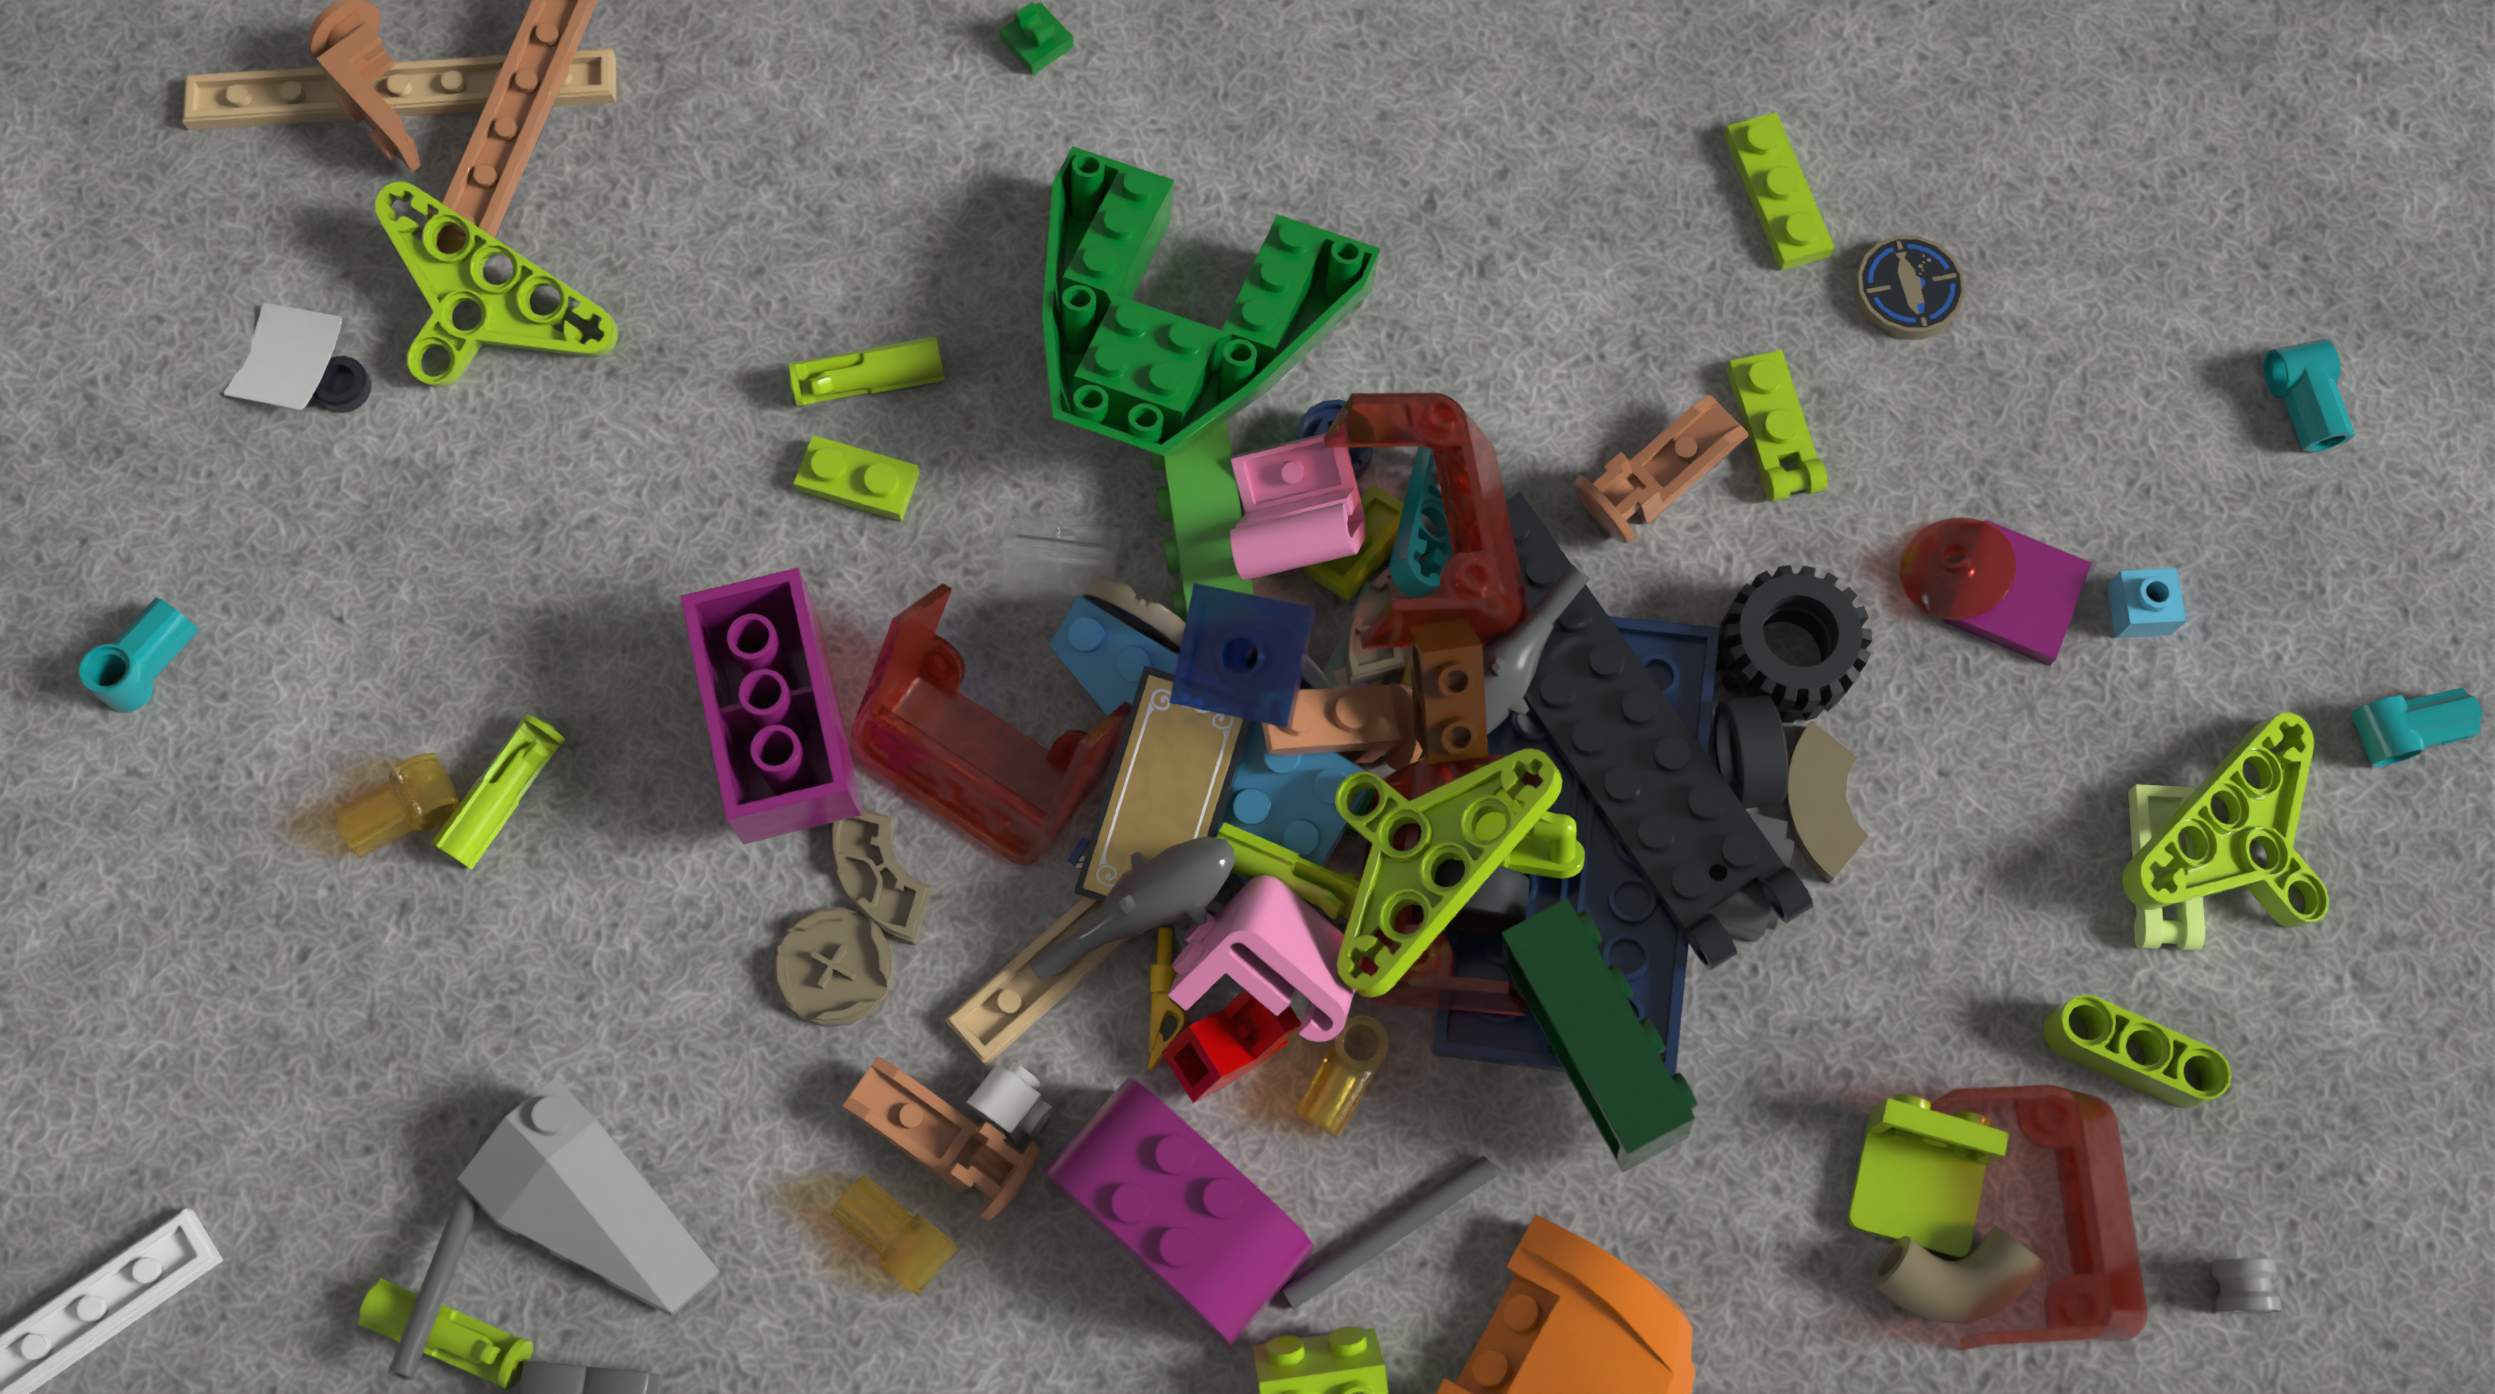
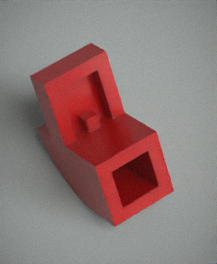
(1228, 1045)

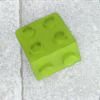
(1923, 1174)
(1333, 1363)

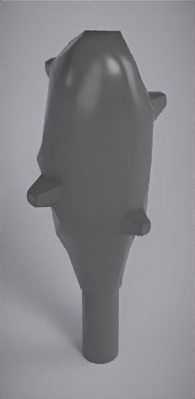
(1514, 656)
(1148, 896)

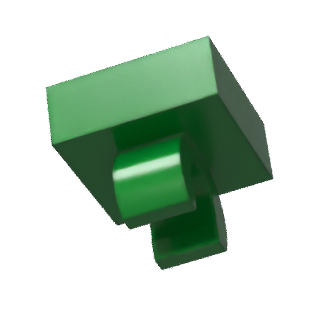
(1036, 37)

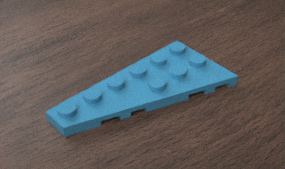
(1273, 794)

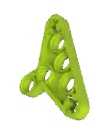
(459, 278)
(2255, 814)
(1408, 877)

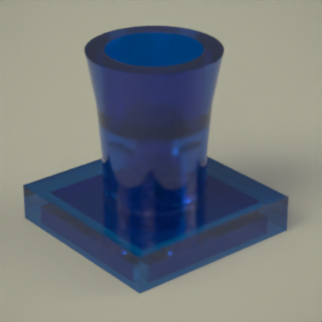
(1213, 651)

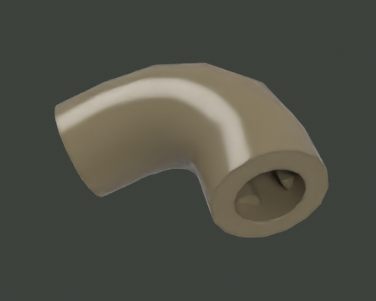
(1961, 1288)

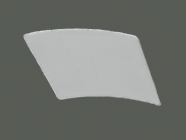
(286, 356)

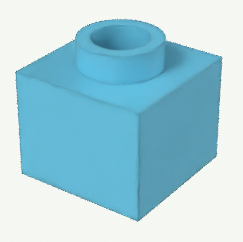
(2136, 613)

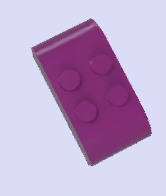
(771, 706)
(1180, 1210)

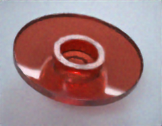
(1963, 587)

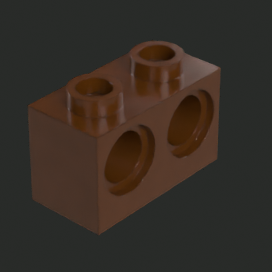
(1448, 691)

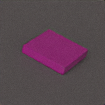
(2039, 603)

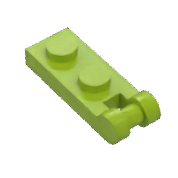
(1775, 425)

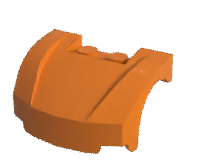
(1578, 1326)

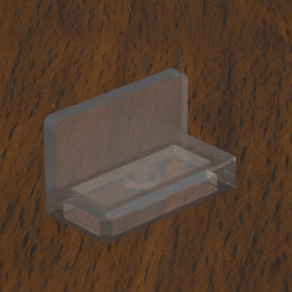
(1055, 559)

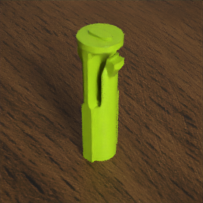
(866, 371)
(498, 791)
(1312, 882)
(454, 1337)

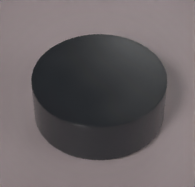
(343, 385)

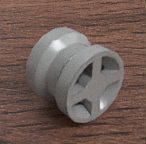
(2245, 1286)

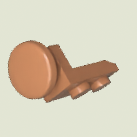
(351, 56)
(1660, 469)
(1353, 719)
(941, 1136)

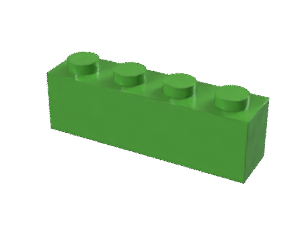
(1202, 509)

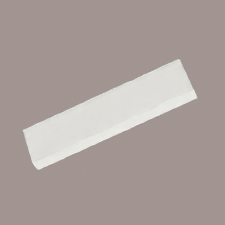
(104, 1303)

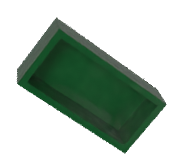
(1597, 1035)

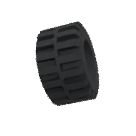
(1811, 605)

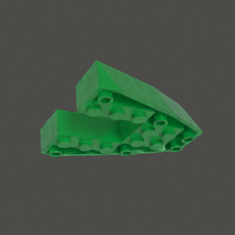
(1148, 370)

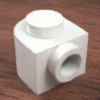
(1011, 1102)

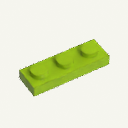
(1778, 191)

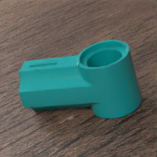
(2308, 382)
(140, 653)
(2403, 729)

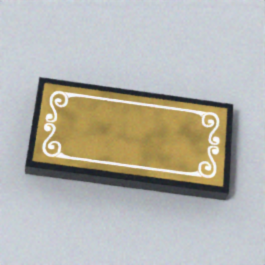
(1164, 784)

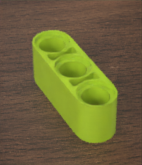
(2163, 1048)

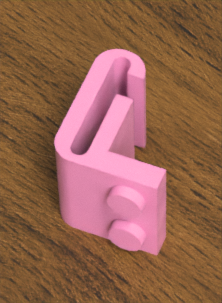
(1296, 506)
(1269, 947)

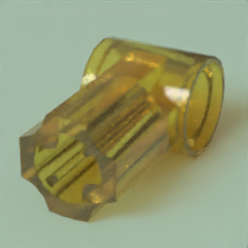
(414, 798)
(1342, 1080)
(904, 1243)

